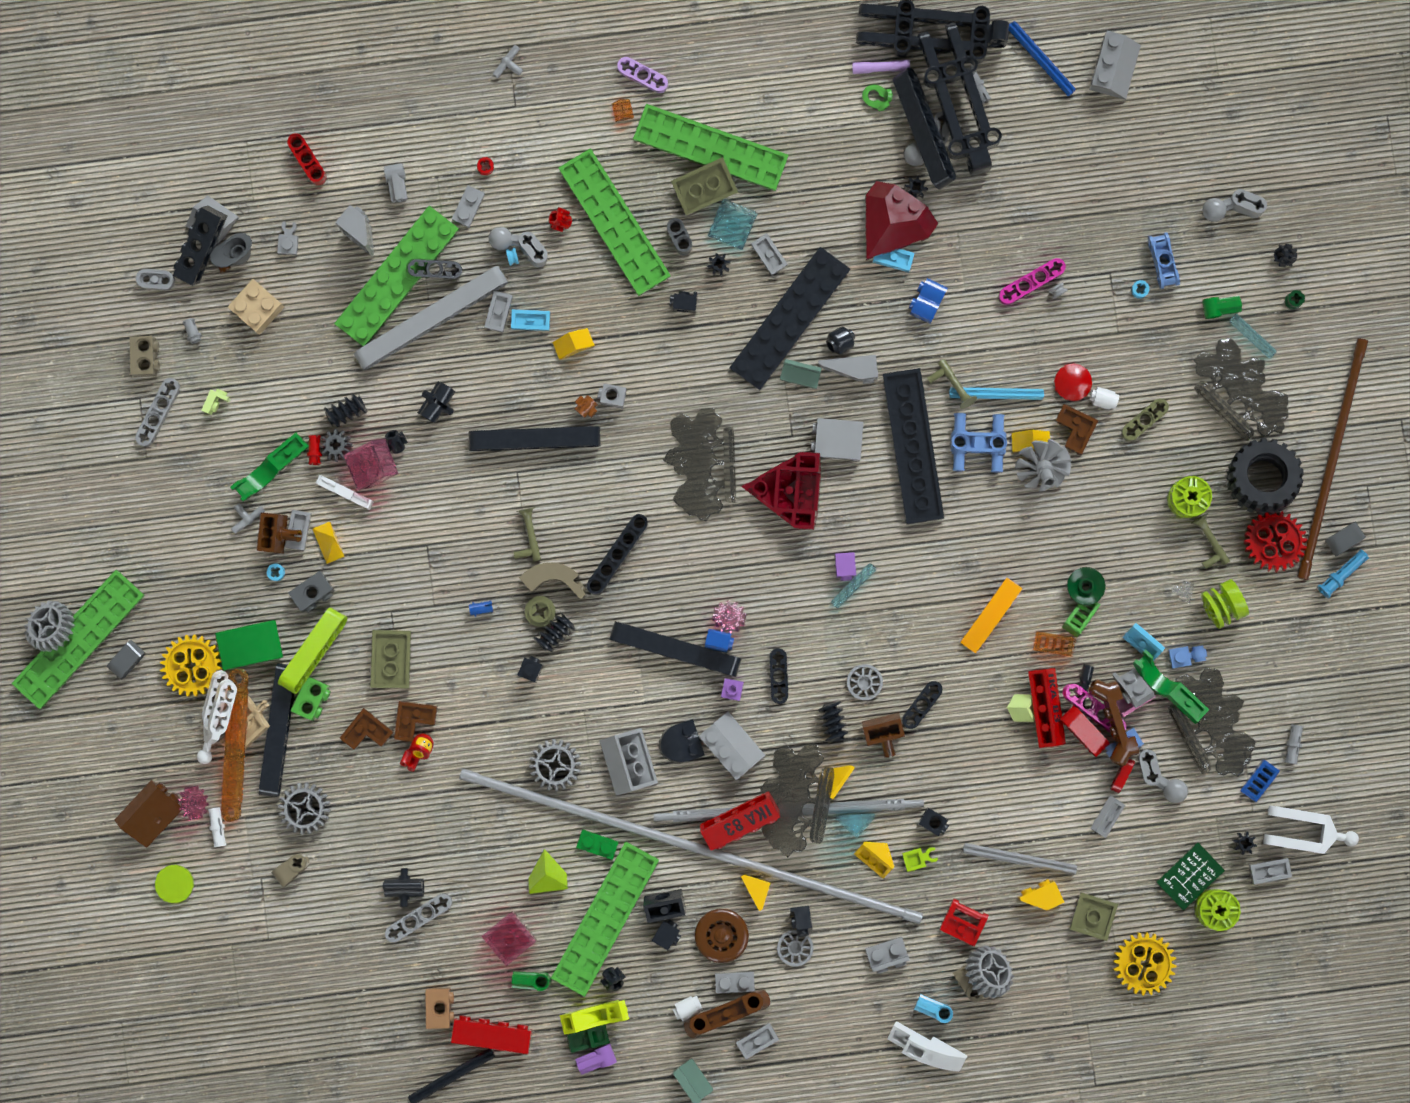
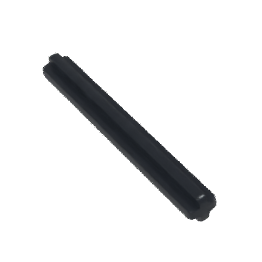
(451, 1076)

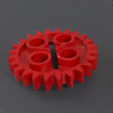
(1292, 537)

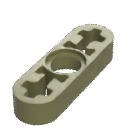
(1137, 432)

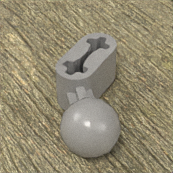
(912, 153)
(1215, 209)
(501, 238)
(1174, 790)

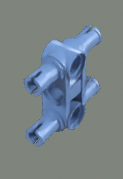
(978, 442)

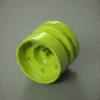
(1178, 500)
(1227, 602)
(1207, 904)

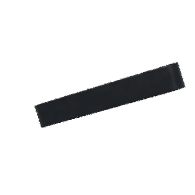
(924, 128)
(534, 438)
(675, 649)
(276, 737)

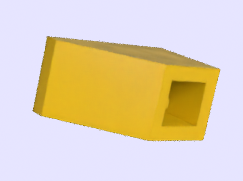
(1045, 896)

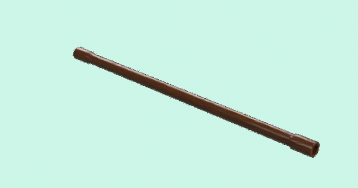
(1306, 563)

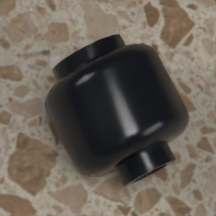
(840, 340)

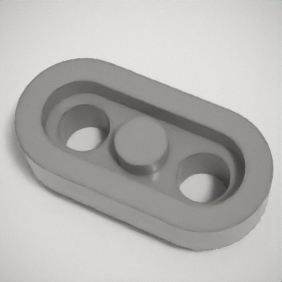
(156, 279)

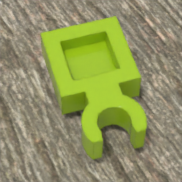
(916, 859)

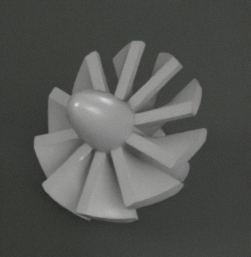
(1049, 463)

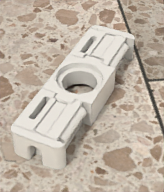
(344, 492)

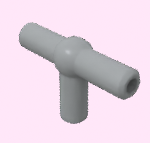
(507, 62)
(247, 519)

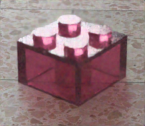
(371, 464)
(509, 938)

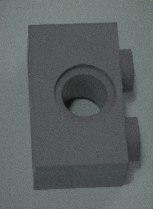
(300, 593)

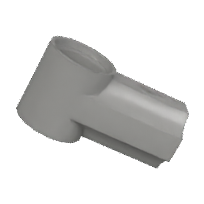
(396, 179)

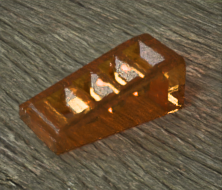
(1071, 645)

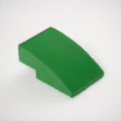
(249, 645)

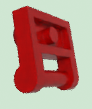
(960, 928)

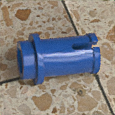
(480, 608)

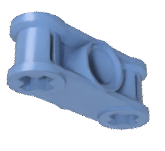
(1166, 273)

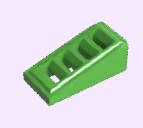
(1072, 629)

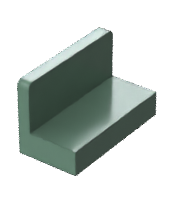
(800, 374)
(693, 1081)

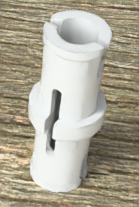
(217, 827)

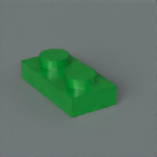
(597, 844)

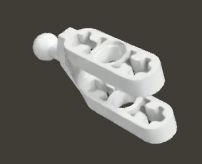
(210, 732)
(1328, 833)

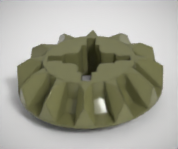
(531, 608)

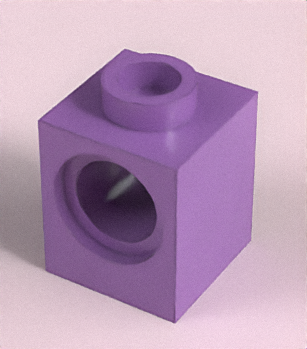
(845, 566)
(732, 689)

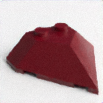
(894, 219)
(791, 489)

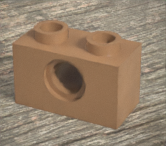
(434, 1019)

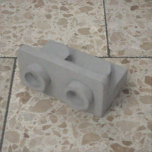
(1134, 688)
(887, 954)

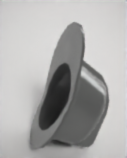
(232, 251)

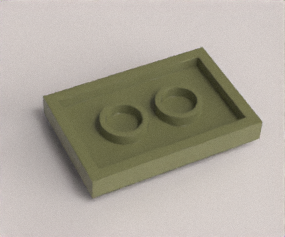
(704, 186)
(390, 659)

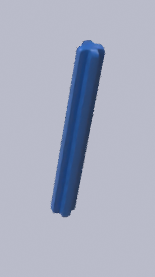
(1041, 58)

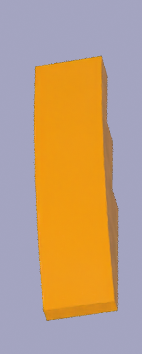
(991, 615)

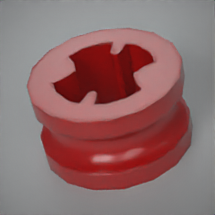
(479, 166)

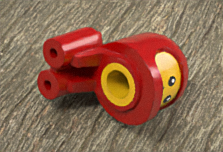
(419, 749)

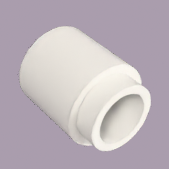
(1104, 398)
(687, 1008)

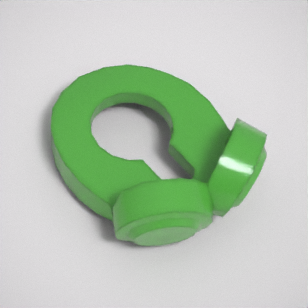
(885, 93)

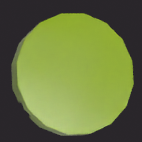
(174, 883)

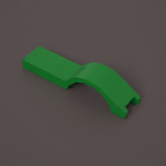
(270, 467)
(1174, 691)

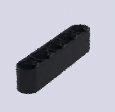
(618, 545)

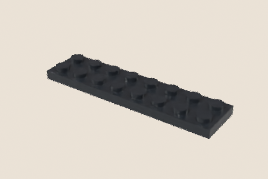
(789, 318)
(913, 446)

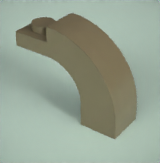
(545, 572)

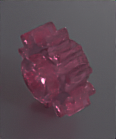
(729, 616)
(193, 802)

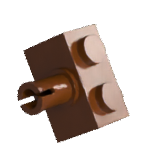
(274, 532)
(883, 731)

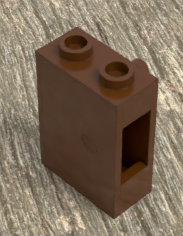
(149, 813)

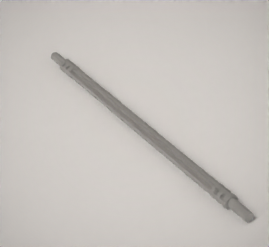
(834, 808)

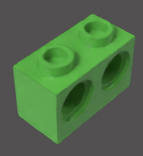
(306, 696)

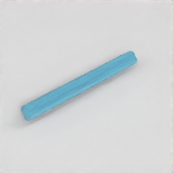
(1000, 393)

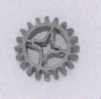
(49, 626)
(571, 769)
(308, 800)
(989, 972)

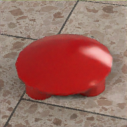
(1073, 382)

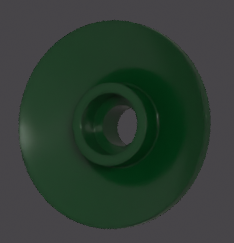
(1087, 576)

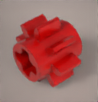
(560, 219)

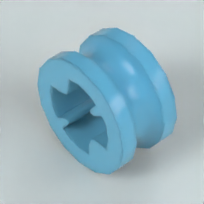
(512, 256)
(1145, 291)
(281, 572)

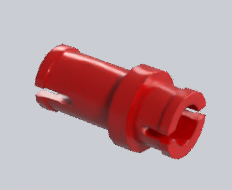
(314, 450)

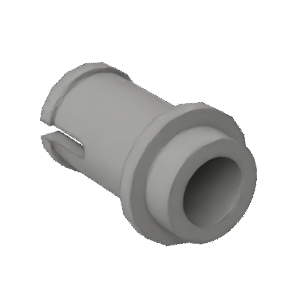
(192, 331)

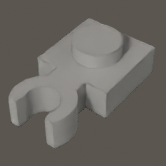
(288, 242)

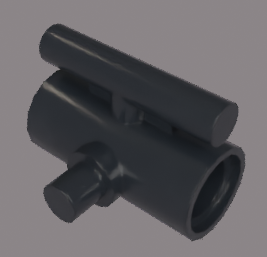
(436, 402)
(404, 887)

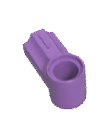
(598, 1058)

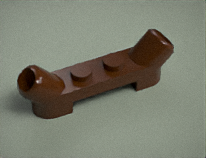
(1109, 694)
(727, 1013)

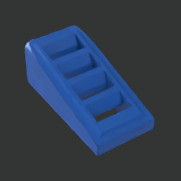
(1263, 764)

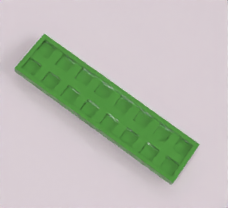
(706, 144)
(614, 222)
(391, 280)
(92, 626)
(605, 919)

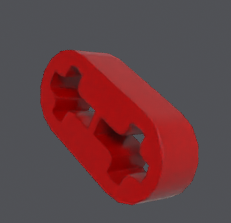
(1122, 776)

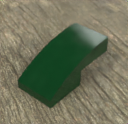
(588, 1038)

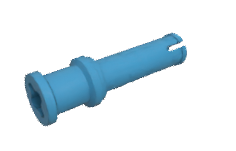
(1337, 579)

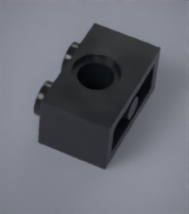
(664, 906)

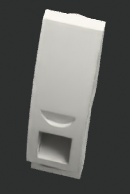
(926, 1051)

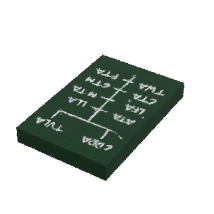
(1190, 876)

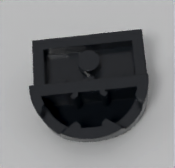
(681, 743)

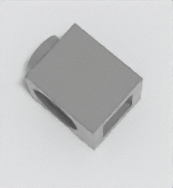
(620, 399)

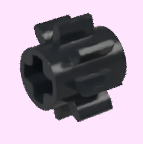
(916, 182)
(1285, 255)
(715, 268)
(395, 441)
(1248, 839)
(612, 979)

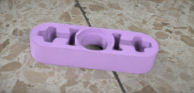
(657, 76)

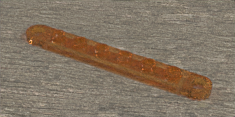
(235, 749)

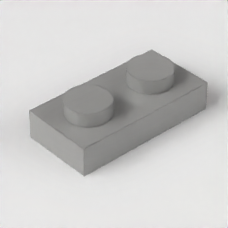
(468, 206)
(769, 254)
(498, 311)
(299, 521)
(1107, 816)
(1270, 871)
(734, 982)
(757, 1041)

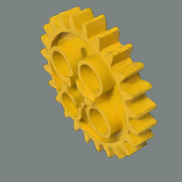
(174, 668)
(1127, 957)

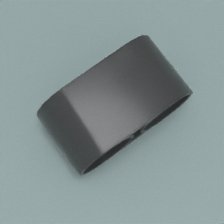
(679, 236)
(1345, 538)
(126, 659)

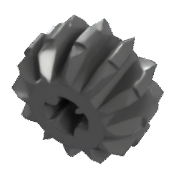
(330, 440)

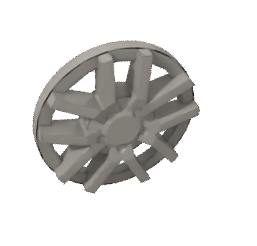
(865, 682)
(795, 949)

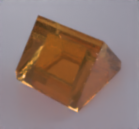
(622, 110)

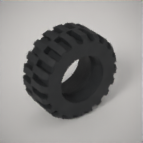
(1278, 456)

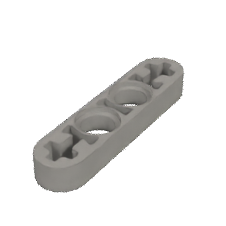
(155, 411)
(417, 915)

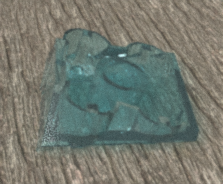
(732, 224)

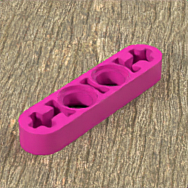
(1033, 283)
(1095, 707)

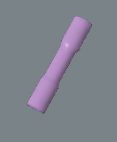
(868, 67)

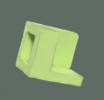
(1021, 708)

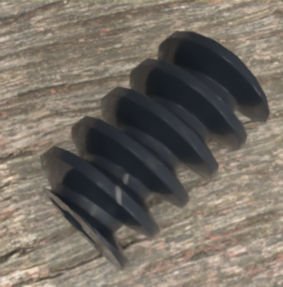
(345, 410)
(555, 632)
(833, 722)

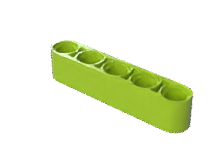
(312, 650)

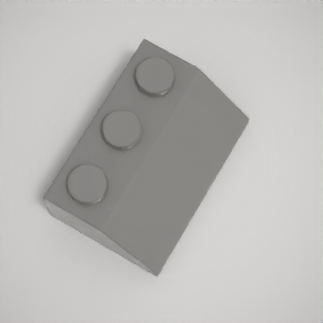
(1115, 65)
(356, 226)
(732, 745)
(628, 761)

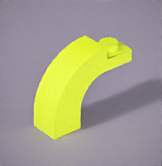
(594, 1016)

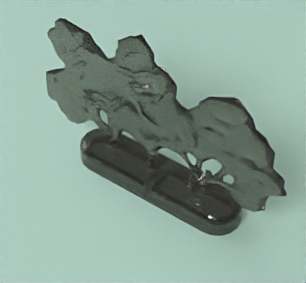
(1242, 383)
(695, 460)
(1216, 722)
(792, 792)

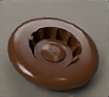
(721, 935)

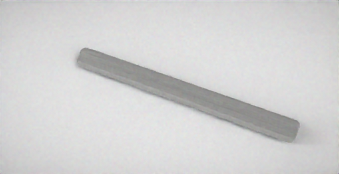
(1020, 859)

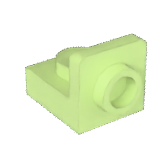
(211, 403)

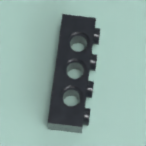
(215, 221)

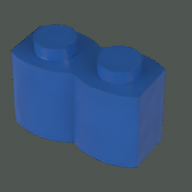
(928, 300)
(719, 641)

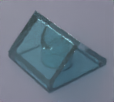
(855, 822)

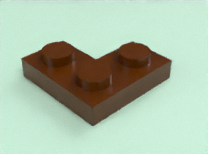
(1081, 426)
(409, 715)
(366, 725)

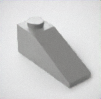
(856, 368)

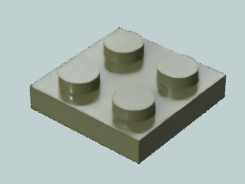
(1093, 916)

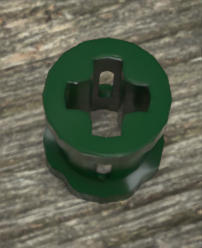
(1291, 303)

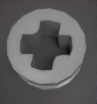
(1058, 290)

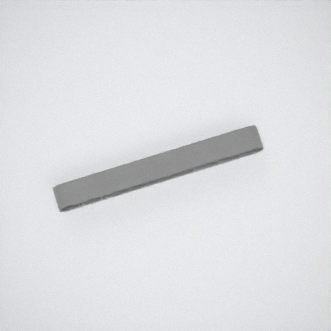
(430, 318)

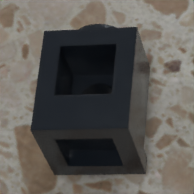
(684, 302)
(801, 920)

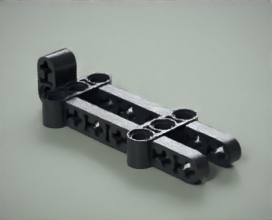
(994, 34)
(977, 158)

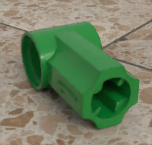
(1216, 307)
(528, 980)

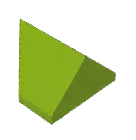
(547, 875)

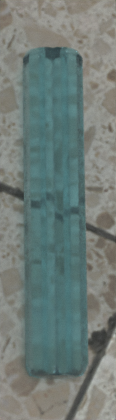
(1253, 336)
(853, 585)

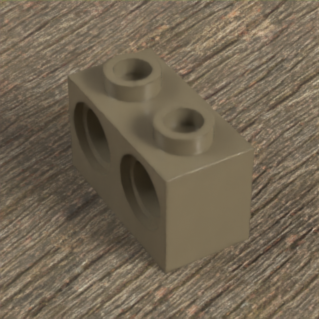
(138, 357)

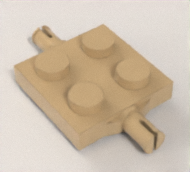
(255, 722)

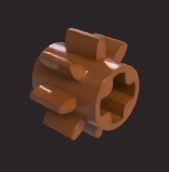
(586, 406)

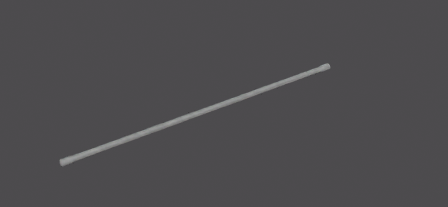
(904, 913)

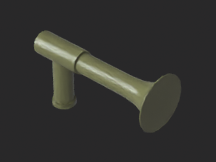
(966, 399)
(534, 549)
(1220, 553)

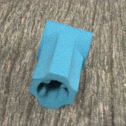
(932, 1007)

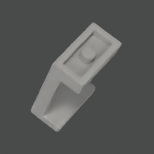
(838, 439)

